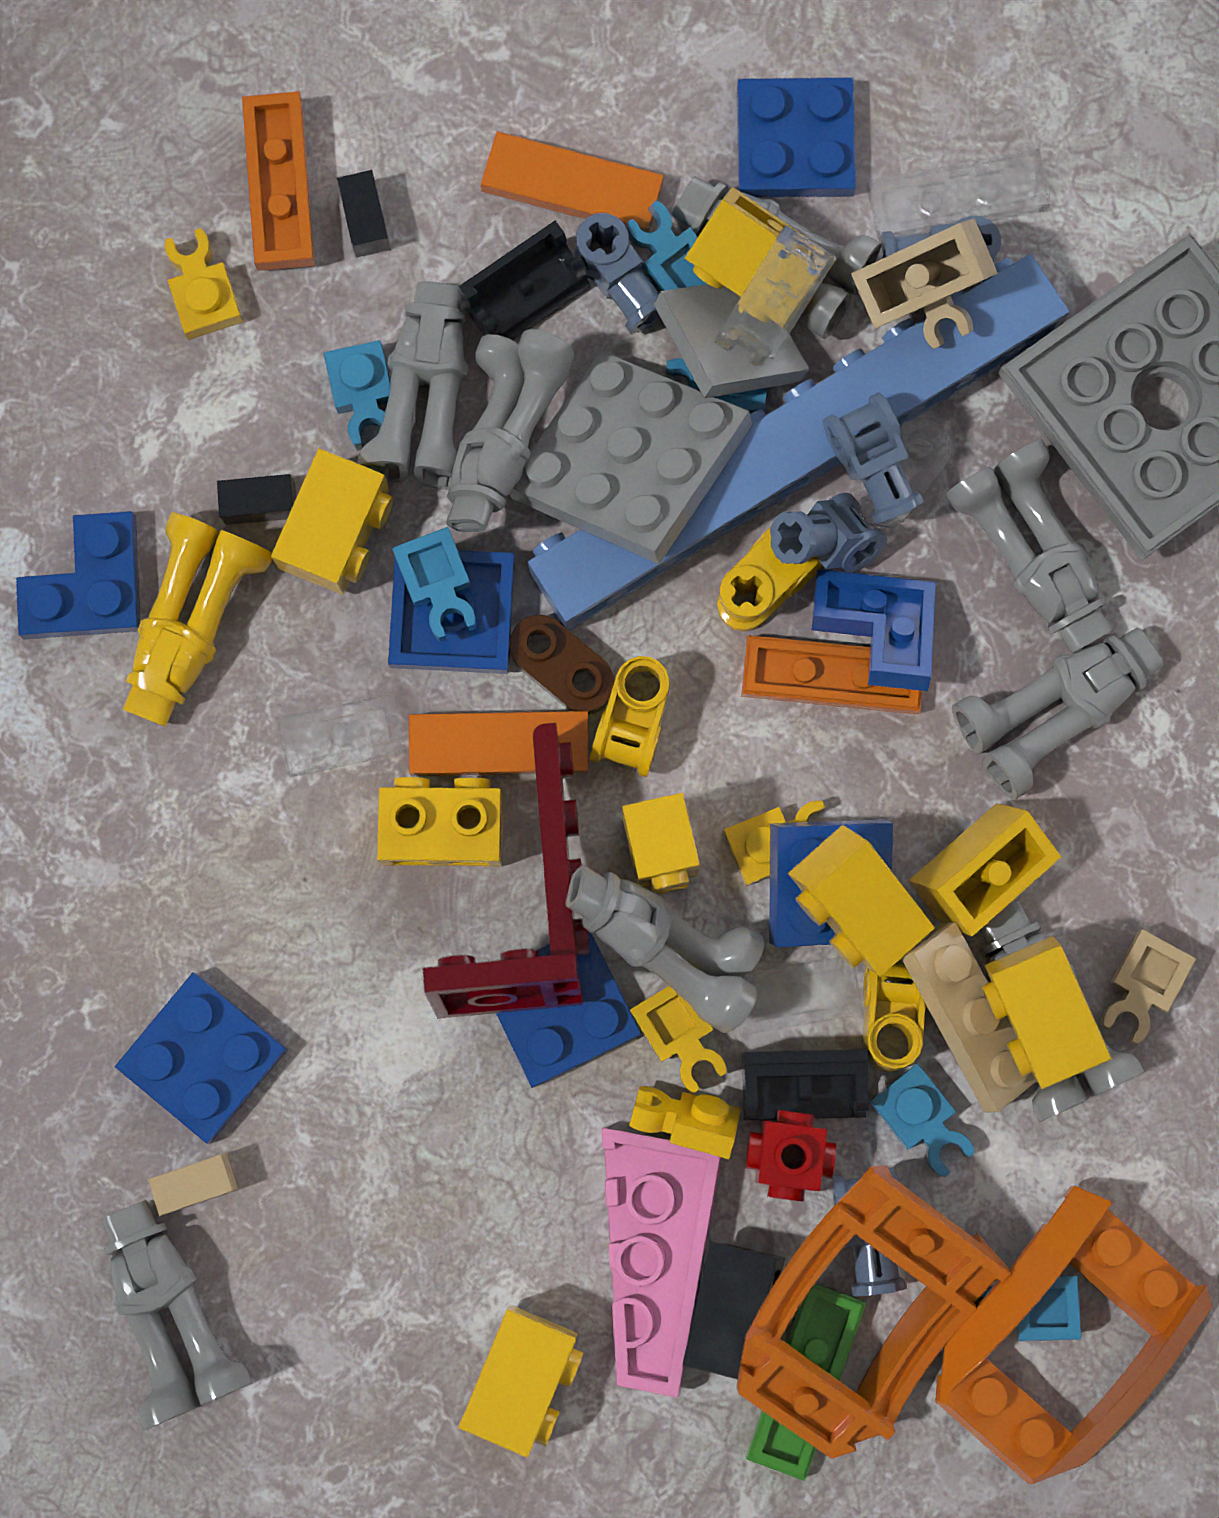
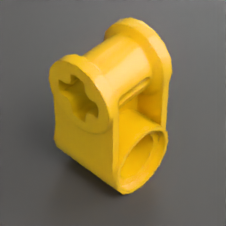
(767, 578)
(632, 719)
(894, 1007)

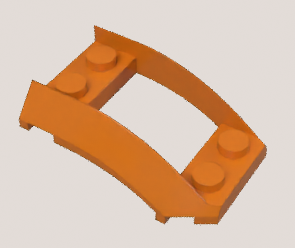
(917, 1240)
(1124, 1271)

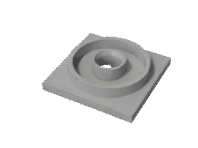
(1083, 388)

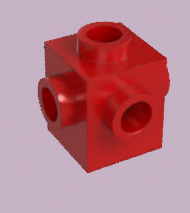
(765, 1156)

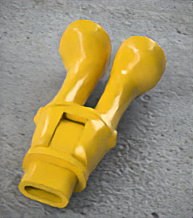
(174, 653)

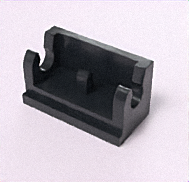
(525, 284)
(805, 1082)
(727, 1303)

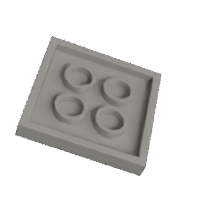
(630, 456)

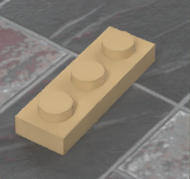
(953, 993)

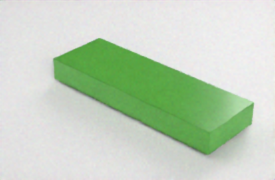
(824, 1334)

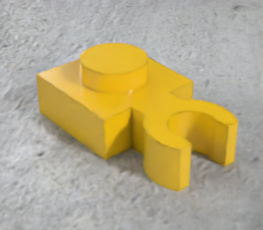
(203, 291)
(751, 840)
(676, 1029)
(693, 1121)

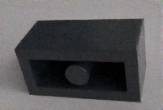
(363, 213)
(256, 499)

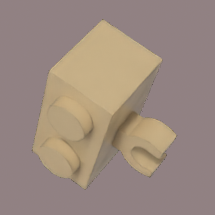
(926, 279)

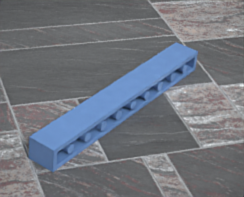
(790, 444)

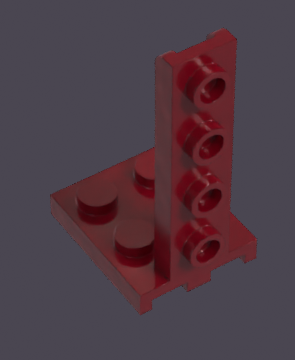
(520, 977)

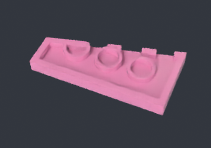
(658, 1233)

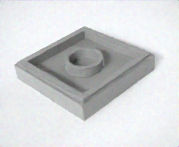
(694, 321)

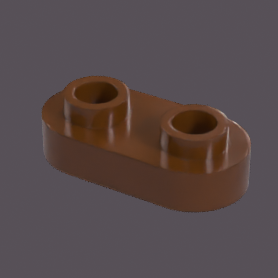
(561, 663)

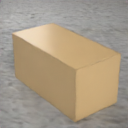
(192, 1184)

